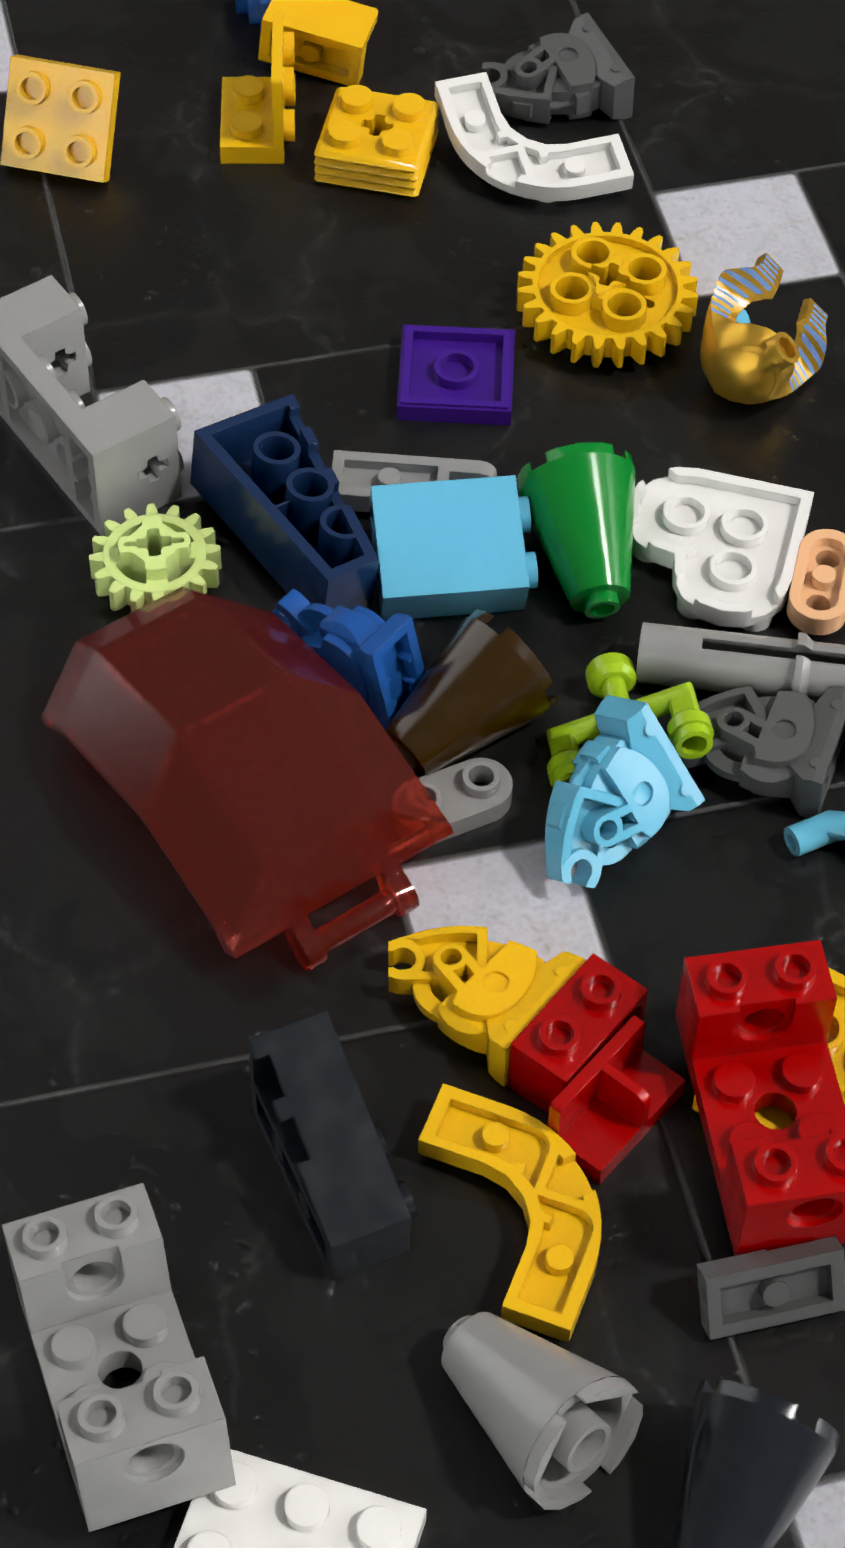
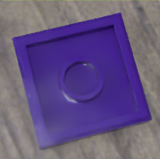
(456, 375)

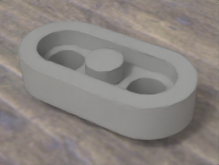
(467, 804)

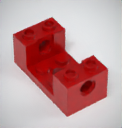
(756, 1040)

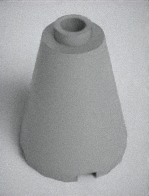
(541, 1406)

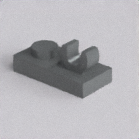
(771, 1287)

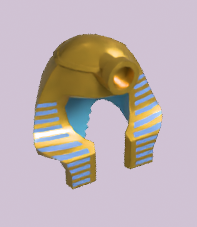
(750, 360)

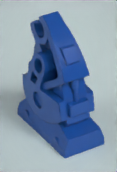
(369, 653)

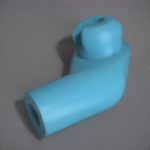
(815, 832)

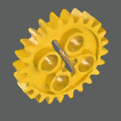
(607, 294)

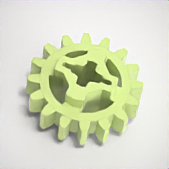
(153, 557)

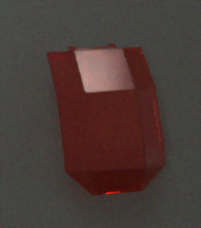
(248, 768)

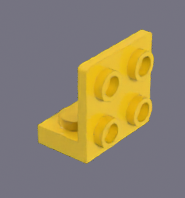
(254, 107)

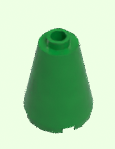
(585, 522)

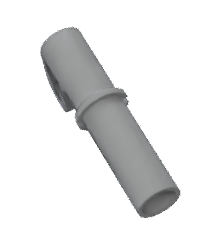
(736, 660)

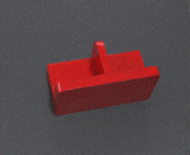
(614, 1102)

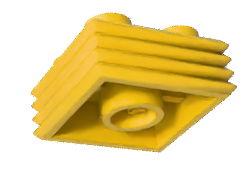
(377, 141)

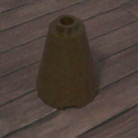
(470, 697)

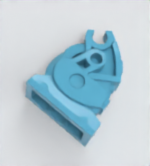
(616, 794)

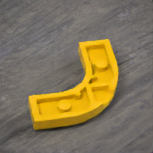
(548, 1187)

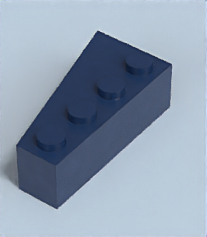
(285, 504)

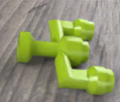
(615, 675)

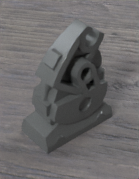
(564, 77)
(776, 743)

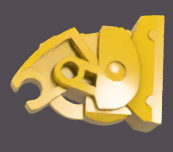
(477, 987)

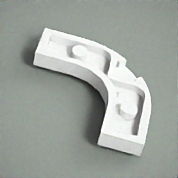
(520, 164)

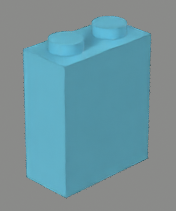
(451, 547)

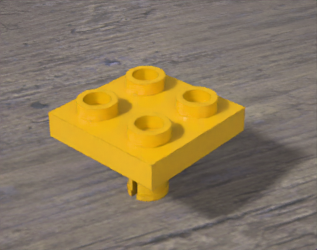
(60, 118)

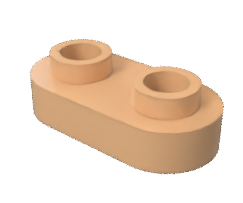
(818, 583)

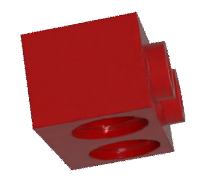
(572, 1030)

